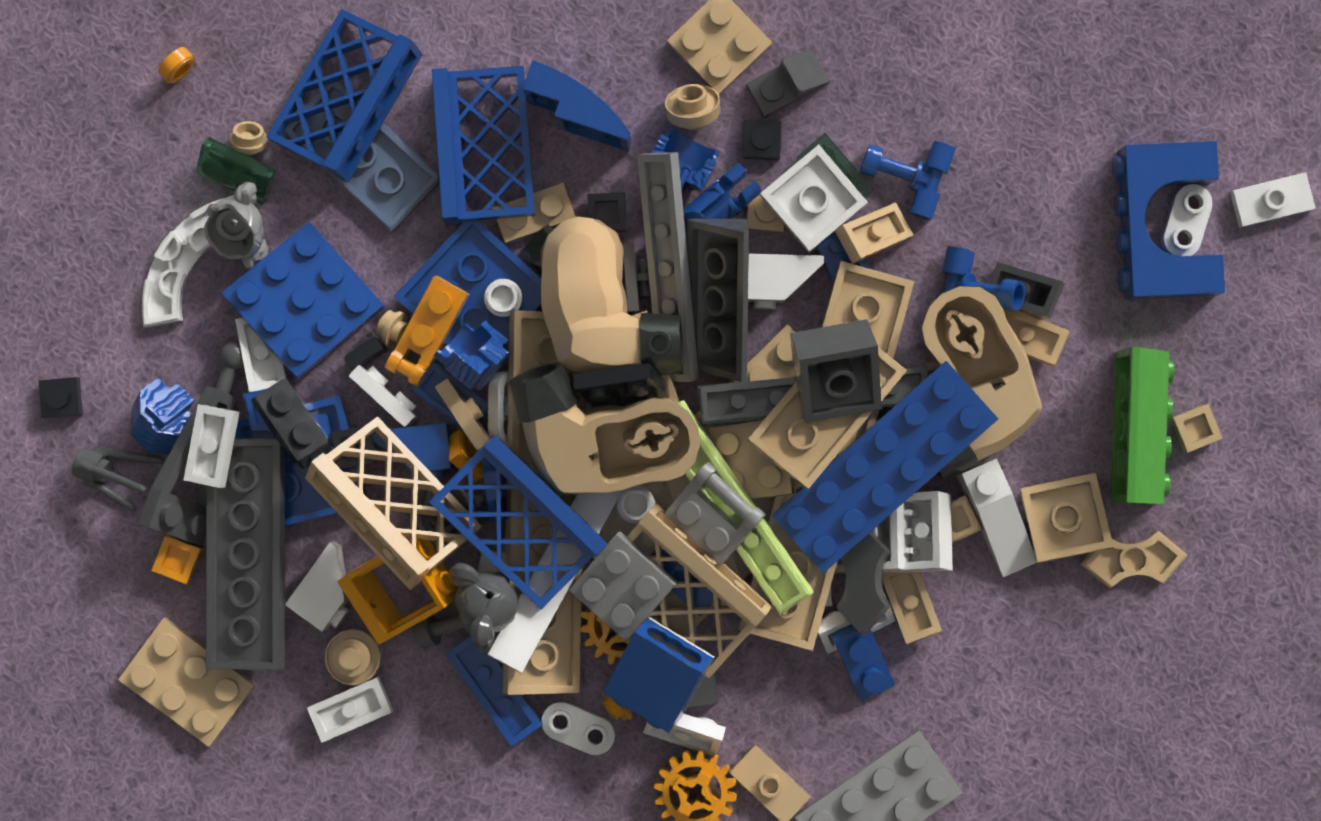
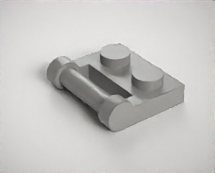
(707, 522)

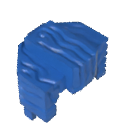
(695, 160)
(474, 355)
(160, 416)

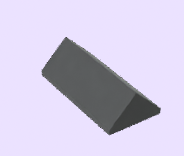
(720, 294)

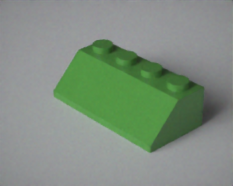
(1141, 426)

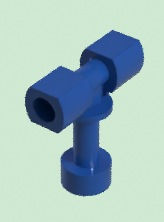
(923, 177)
(958, 267)

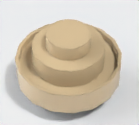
(692, 106)
(353, 656)

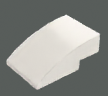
(917, 535)

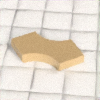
(1151, 557)

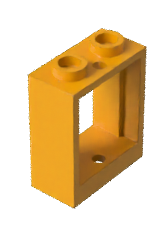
(383, 617)

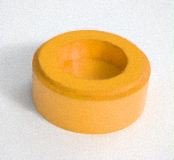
(176, 65)

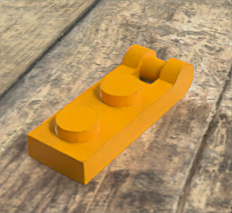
(427, 329)

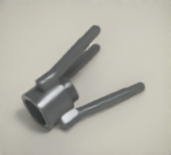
(95, 468)

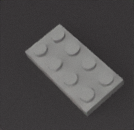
(896, 786)

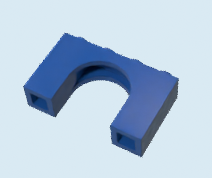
(1147, 268)

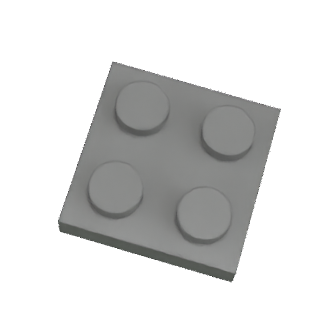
(623, 586)

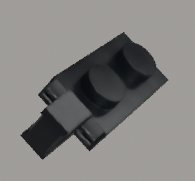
(291, 423)

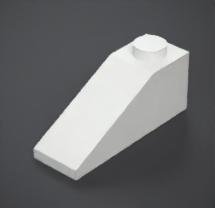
(998, 516)

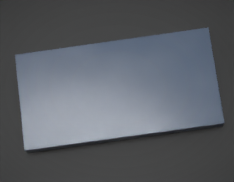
(390, 175)

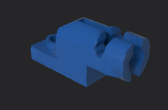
(716, 200)

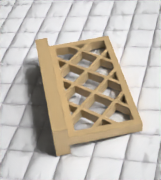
(364, 514)
(718, 579)

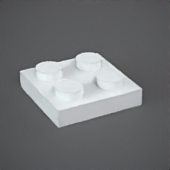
(813, 198)

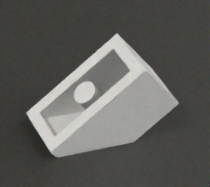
(777, 276)
(319, 595)

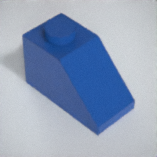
(427, 443)

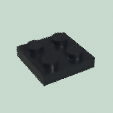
(621, 385)

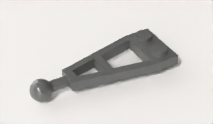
(169, 512)

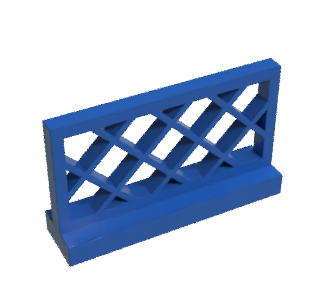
(373, 102)
(450, 138)
(542, 497)

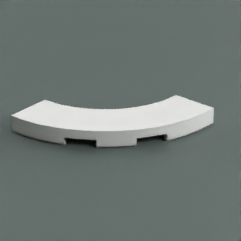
(172, 267)

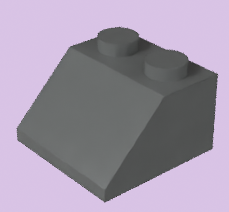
(836, 370)

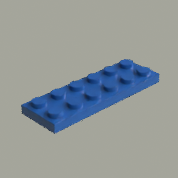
(885, 466)

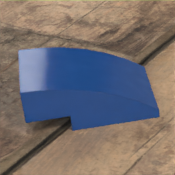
(575, 106)

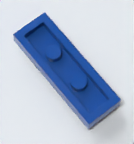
(485, 678)

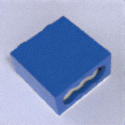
(658, 674)

